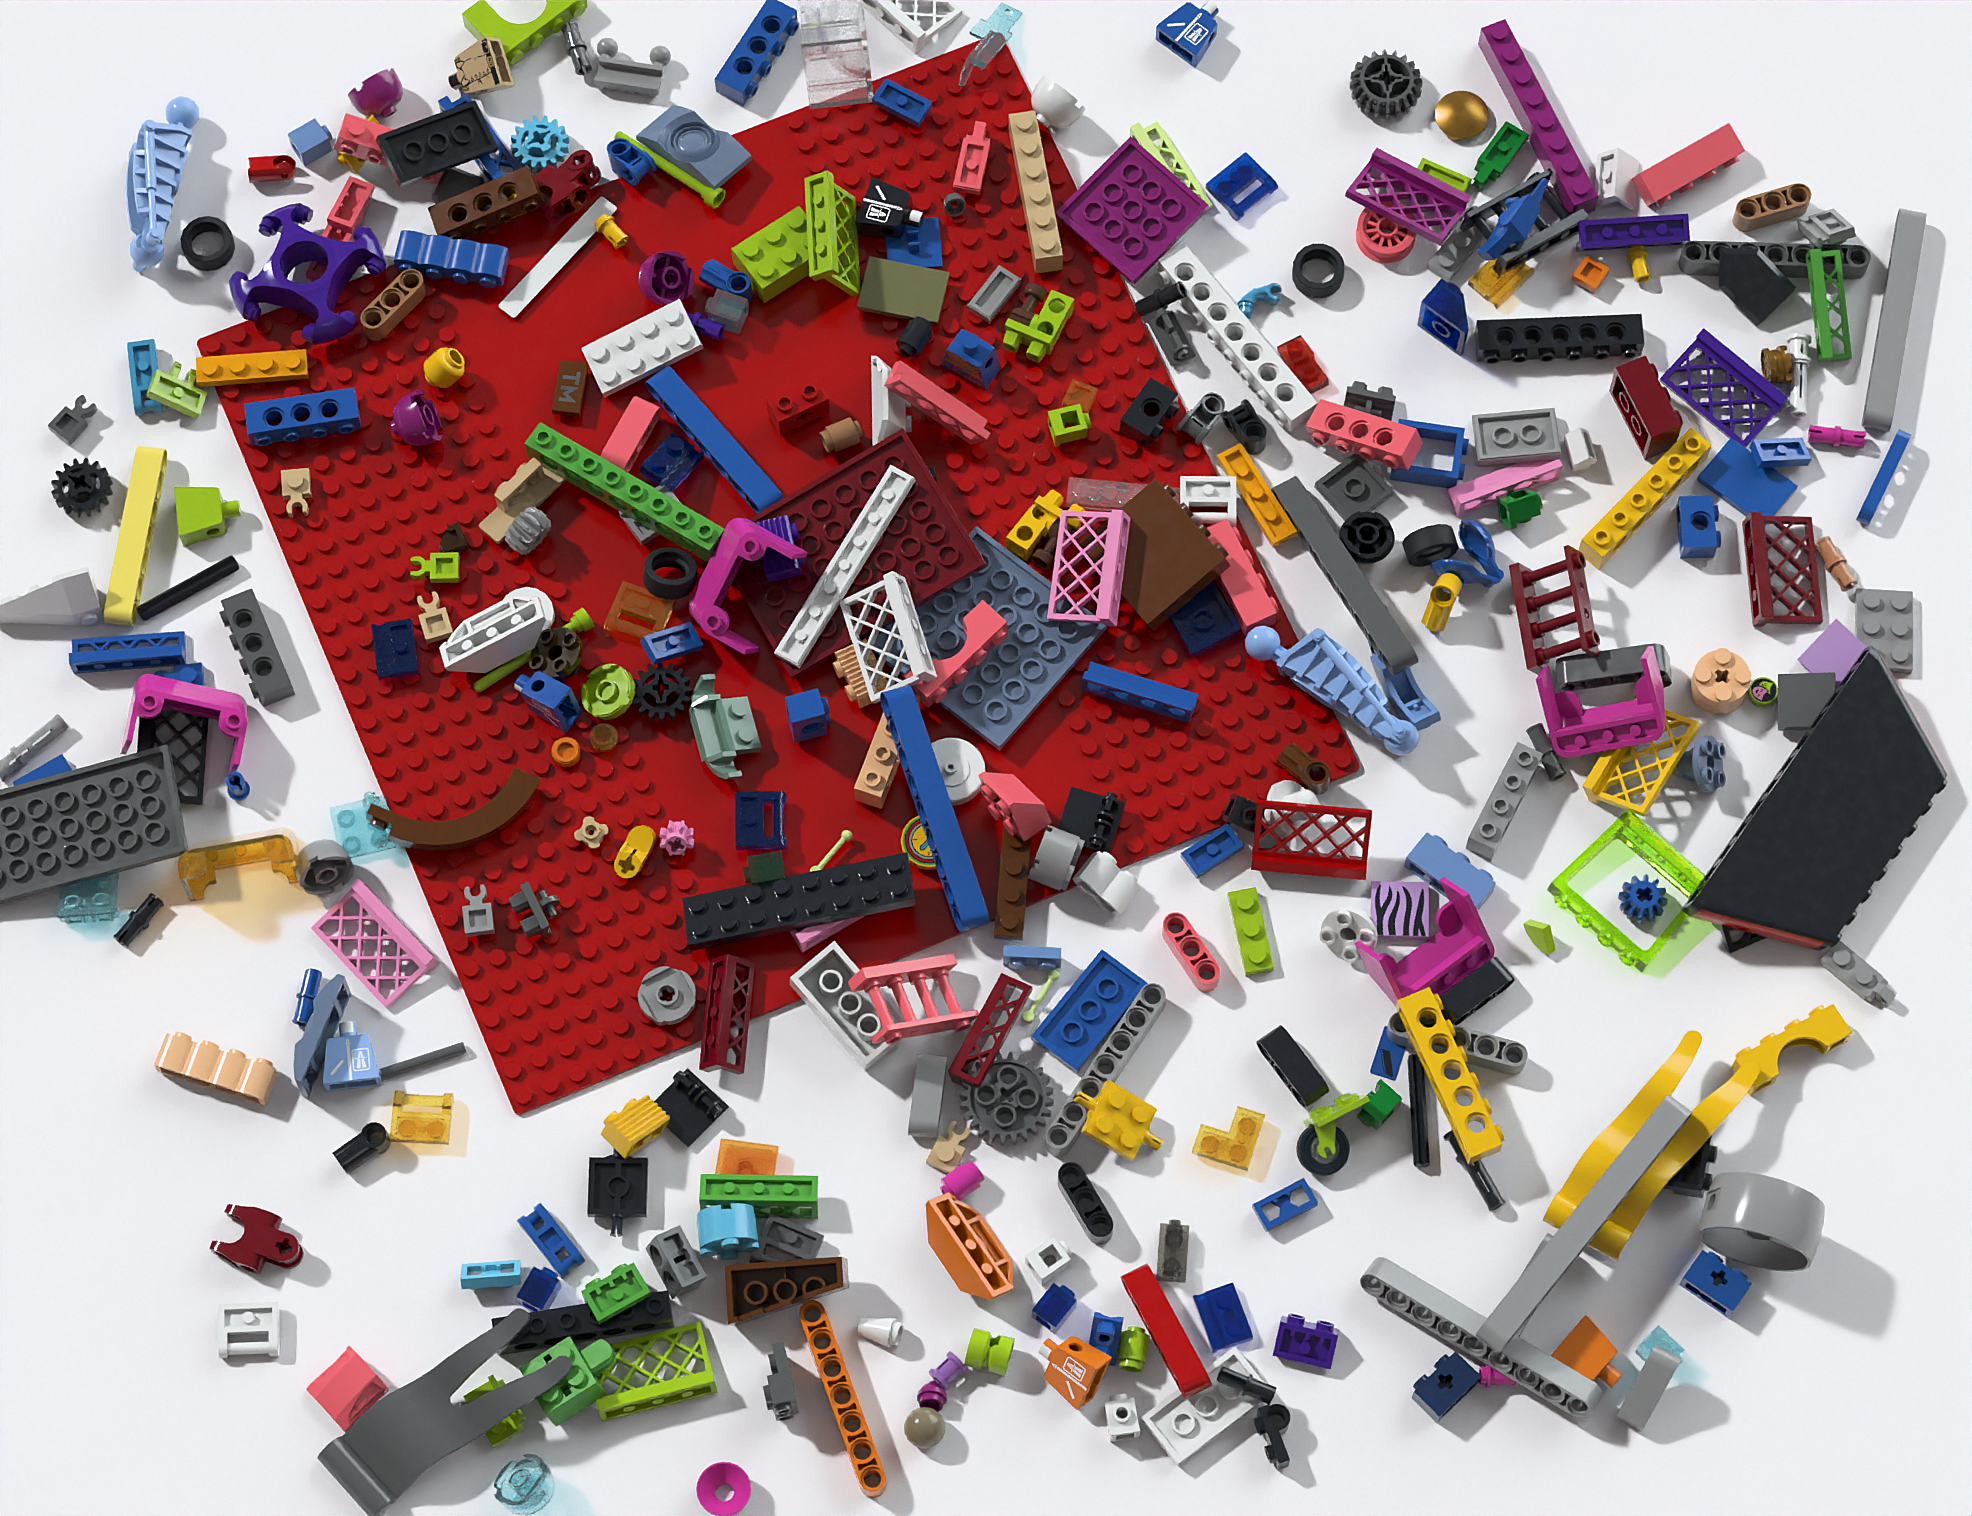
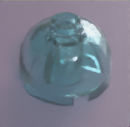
(525, 1485)

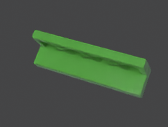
(1820, 305)
(761, 1192)

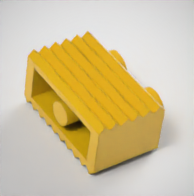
(634, 1125)

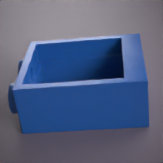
(1433, 476)

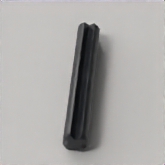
(187, 588)
(1418, 1112)

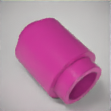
(962, 1180)

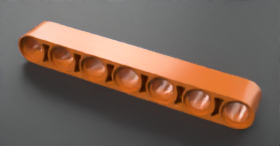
(844, 1412)

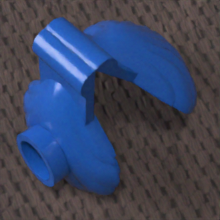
(1480, 547)

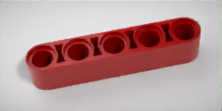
(1166, 1331)

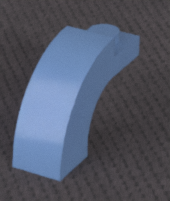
(1405, 696)

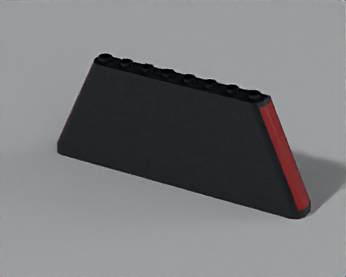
(1827, 817)

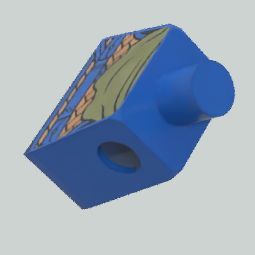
(970, 356)

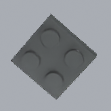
(1353, 487)

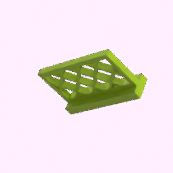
(822, 227)
(662, 1392)

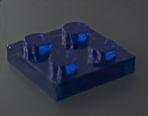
(1205, 621)

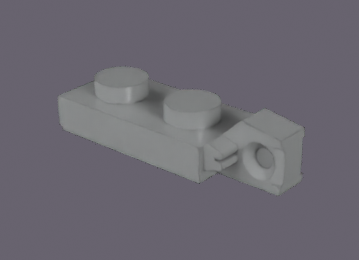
(1455, 252)
(1857, 974)

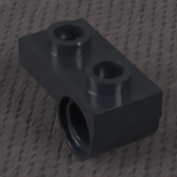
(1275, 1449)

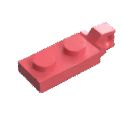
(972, 161)

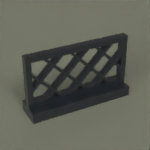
(148, 738)

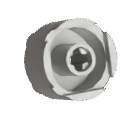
(1054, 858)

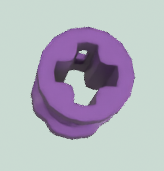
(948, 1370)

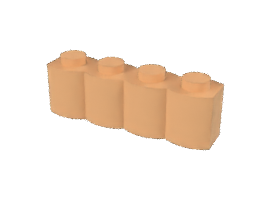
(216, 1069)

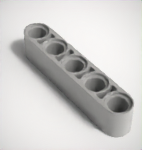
(1472, 1041)

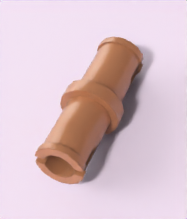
(1835, 563)

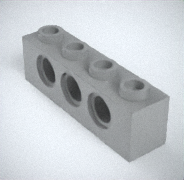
(1504, 801)

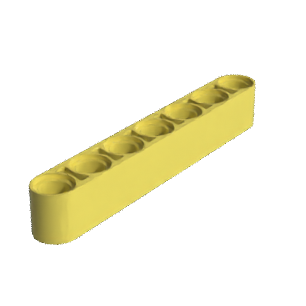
(135, 536)

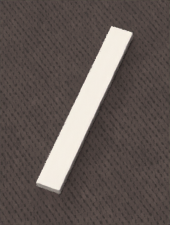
(844, 566)

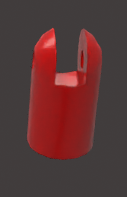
(271, 168)

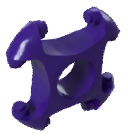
(313, 298)

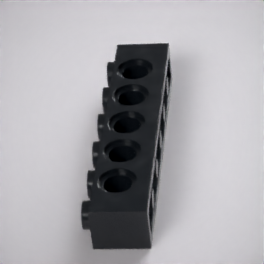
(1571, 329)
(577, 1321)

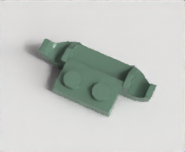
(721, 728)

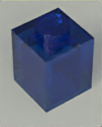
(539, 1289)
(1054, 1307)

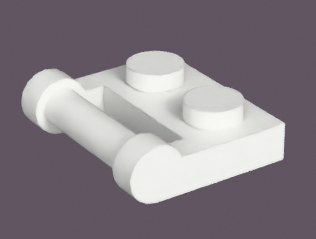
(1210, 492)
(246, 1320)

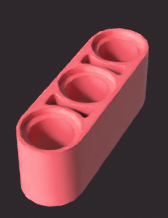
(631, 433)
(1190, 939)

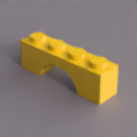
(1821, 1031)

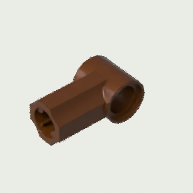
(1303, 767)

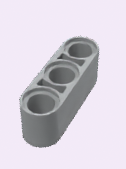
(927, 1096)
(1648, 1387)

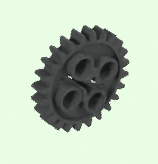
(1024, 1117)

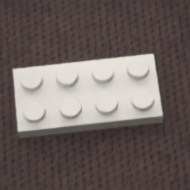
(642, 348)
(1191, 1423)

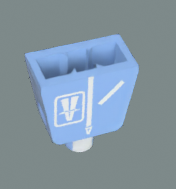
(350, 1061)

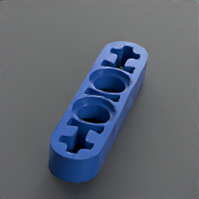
(1883, 477)

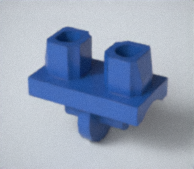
(1106, 1334)

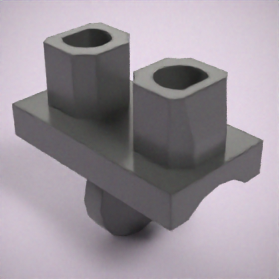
(1371, 402)
(526, 900)

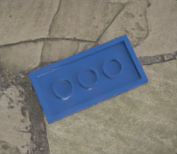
(1088, 1011)

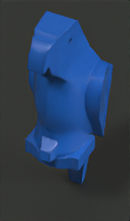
(1514, 223)

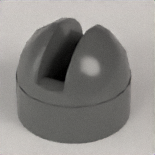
(956, 211)

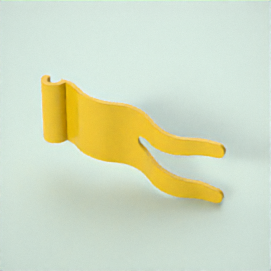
(1612, 1140)

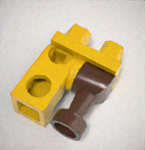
(1040, 521)

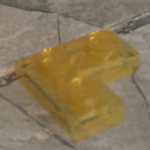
(1231, 1147)

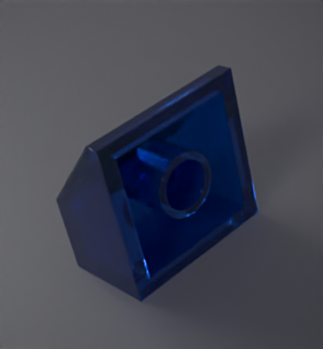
(1445, 316)

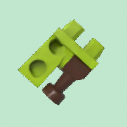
(1035, 330)

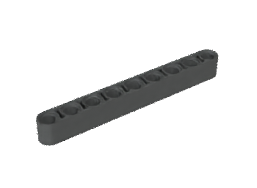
(1345, 576)

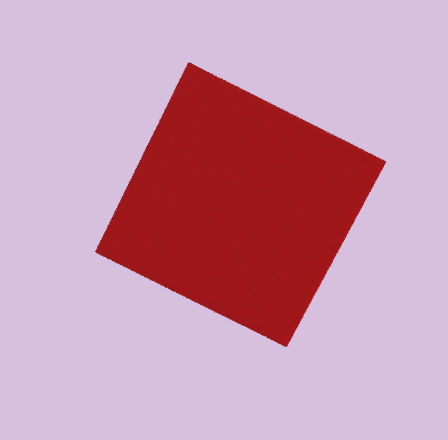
(568, 1003)

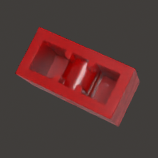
(798, 406)

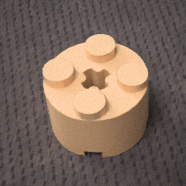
(1734, 684)

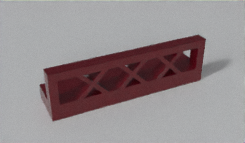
(721, 1011)
(985, 1026)

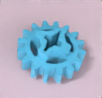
(540, 142)

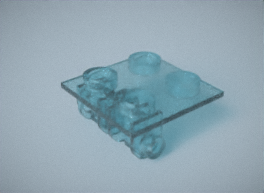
(353, 829)
(89, 899)

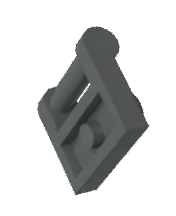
(787, 1238)

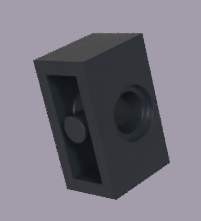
(1154, 398)

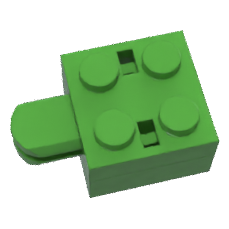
(581, 1385)

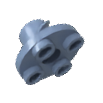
(1704, 763)

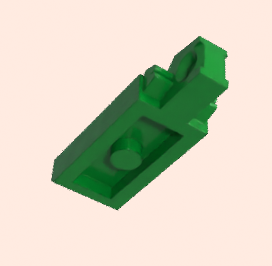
(1499, 154)

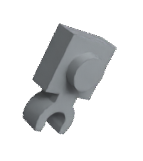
(477, 916)

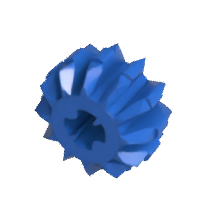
(1648, 907)

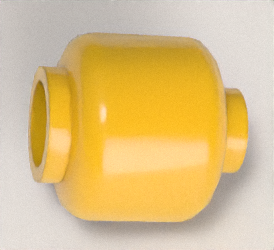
(444, 367)

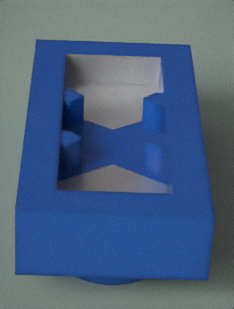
(1285, 1205)

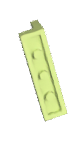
(1141, 134)

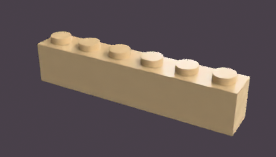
(1035, 192)

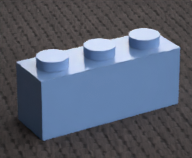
(1434, 860)

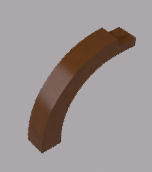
(461, 831)

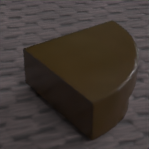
(453, 540)

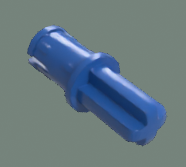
(306, 996)

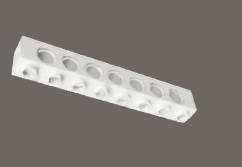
(1289, 414)

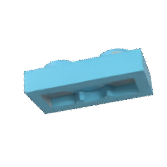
(491, 1274)

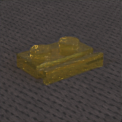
(1499, 288)

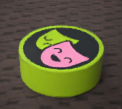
(1763, 691)

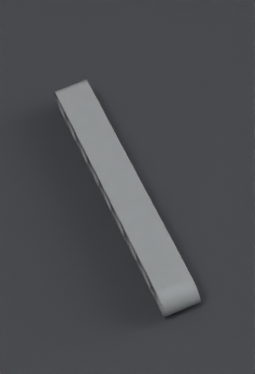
(1894, 320)
(1459, 1326)

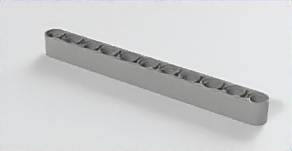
(1583, 1224)

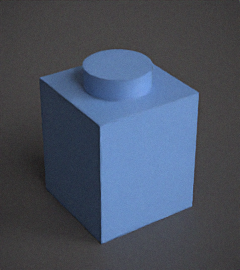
(310, 141)

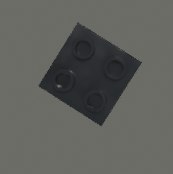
(1092, 818)
(690, 1106)

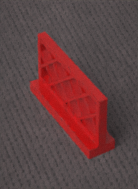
(1312, 862)

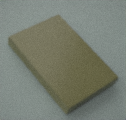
(903, 290)

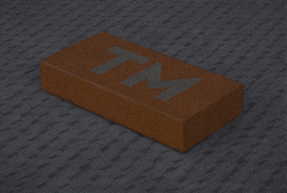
(570, 388)

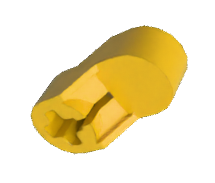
(641, 839)

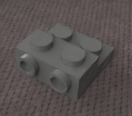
(780, 1389)

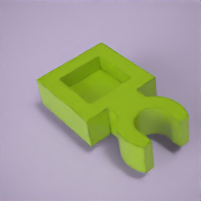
(440, 567)

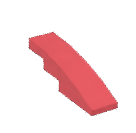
(344, 218)

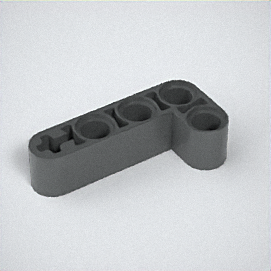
(1609, 668)

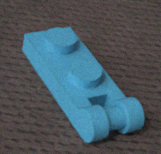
(142, 366)

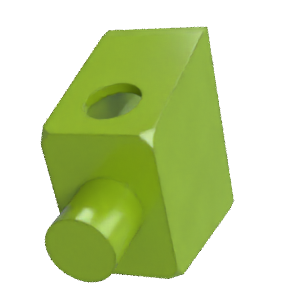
(202, 513)

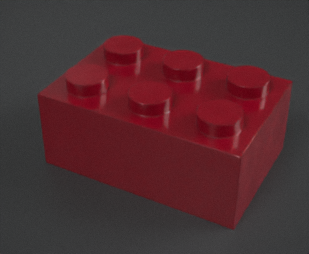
(1645, 407)

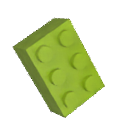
(775, 255)

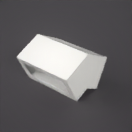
(1579, 449)

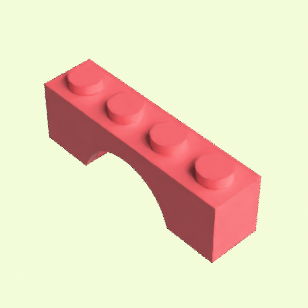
(983, 631)

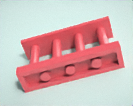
(916, 973)

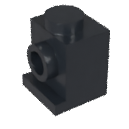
(1236, 810)

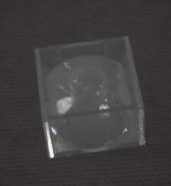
(835, 52)

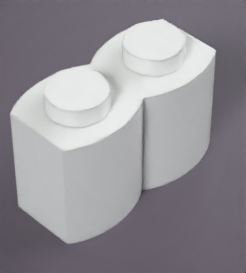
(1107, 883)

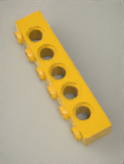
(1644, 498)
(1473, 1145)

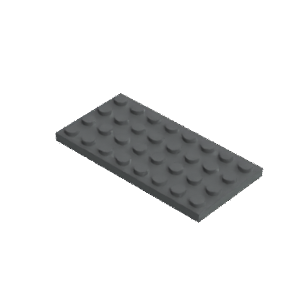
(89, 823)

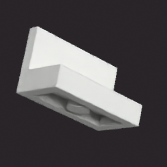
(1614, 177)

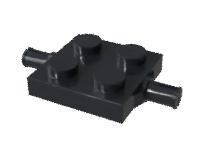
(617, 1189)

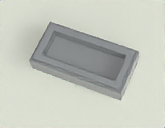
(994, 294)

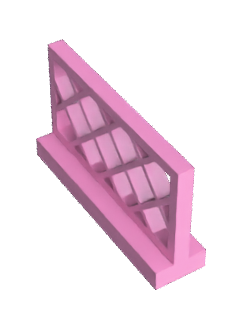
(1112, 567)
(395, 929)

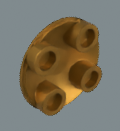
(1461, 115)

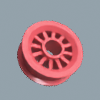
(1369, 234)

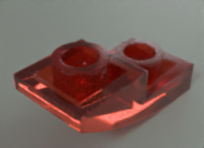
(1302, 363)

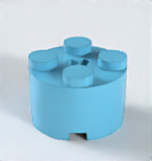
(727, 1231)

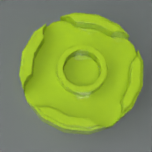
(608, 691)

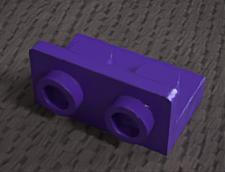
(1306, 1341)

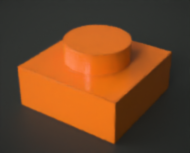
(1590, 274)

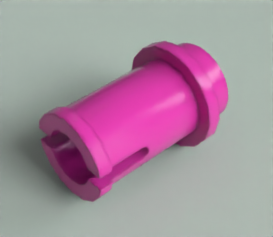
(1492, 1377)

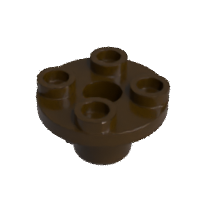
(557, 653)

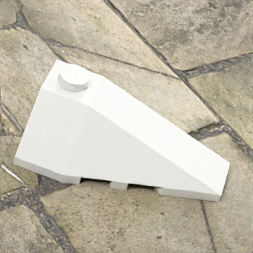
(66, 601)

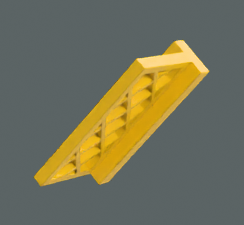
(1610, 762)

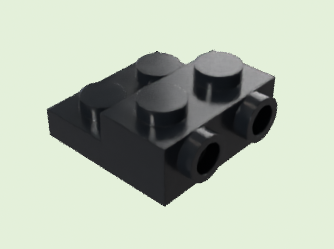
(1694, 1176)

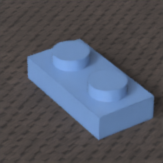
(1042, 957)

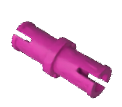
(1836, 436)

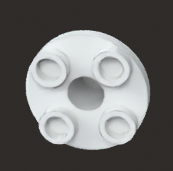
(1289, 792)
(1345, 927)

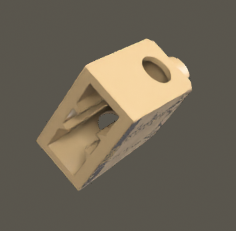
(482, 68)

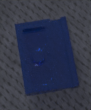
(671, 462)
(395, 649)
(1222, 1317)

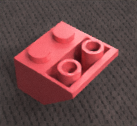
(1014, 804)

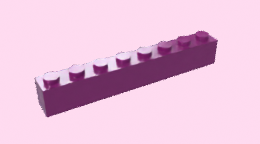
(1537, 117)

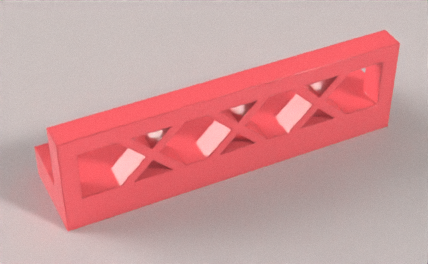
(937, 403)

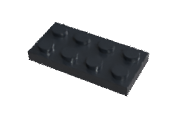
(437, 143)

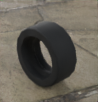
(202, 225)
(1323, 252)
(1430, 544)
(672, 558)

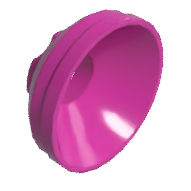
(723, 1474)

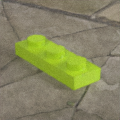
(1250, 931)

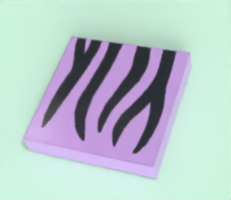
(1400, 909)

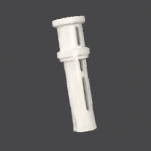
(1800, 361)

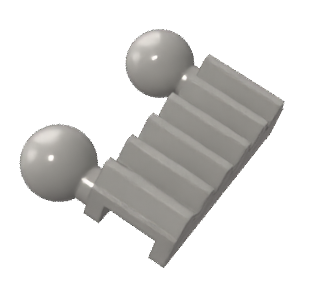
(627, 74)

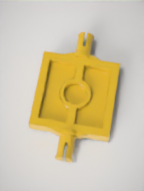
(1118, 1120)

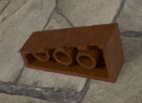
(770, 1287)

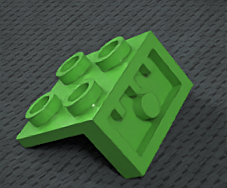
(615, 1292)

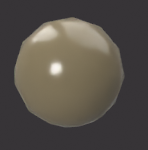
(924, 1427)

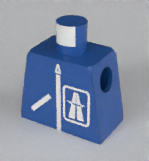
(1189, 31)
(549, 699)

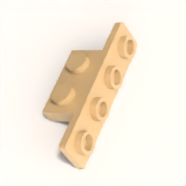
(525, 489)

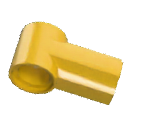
(1441, 602)

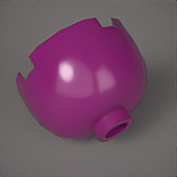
(378, 94)
(665, 277)
(416, 420)

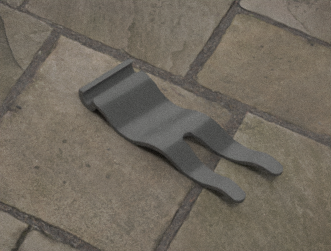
(420, 1424)

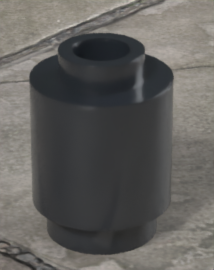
(915, 337)

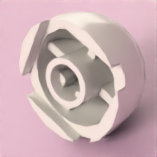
(1054, 105)

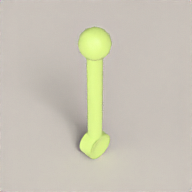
(845, 836)
(1028, 1016)

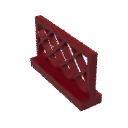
(1759, 575)

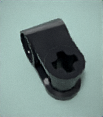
(1244, 422)

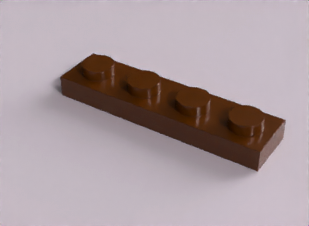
(1012, 887)

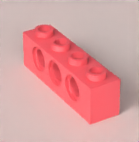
(1377, 432)

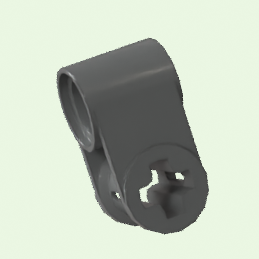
(1201, 420)

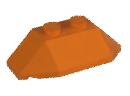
(968, 1248)

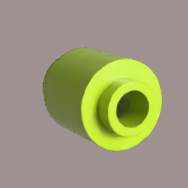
(1133, 1349)

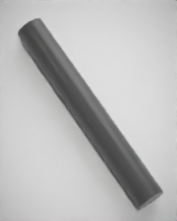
(423, 1060)

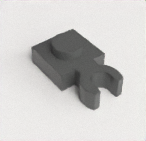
(71, 423)

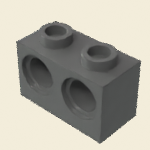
(676, 1262)

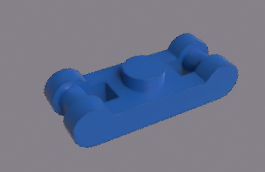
(551, 1240)

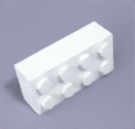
(845, 1013)

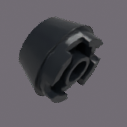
(1367, 537)

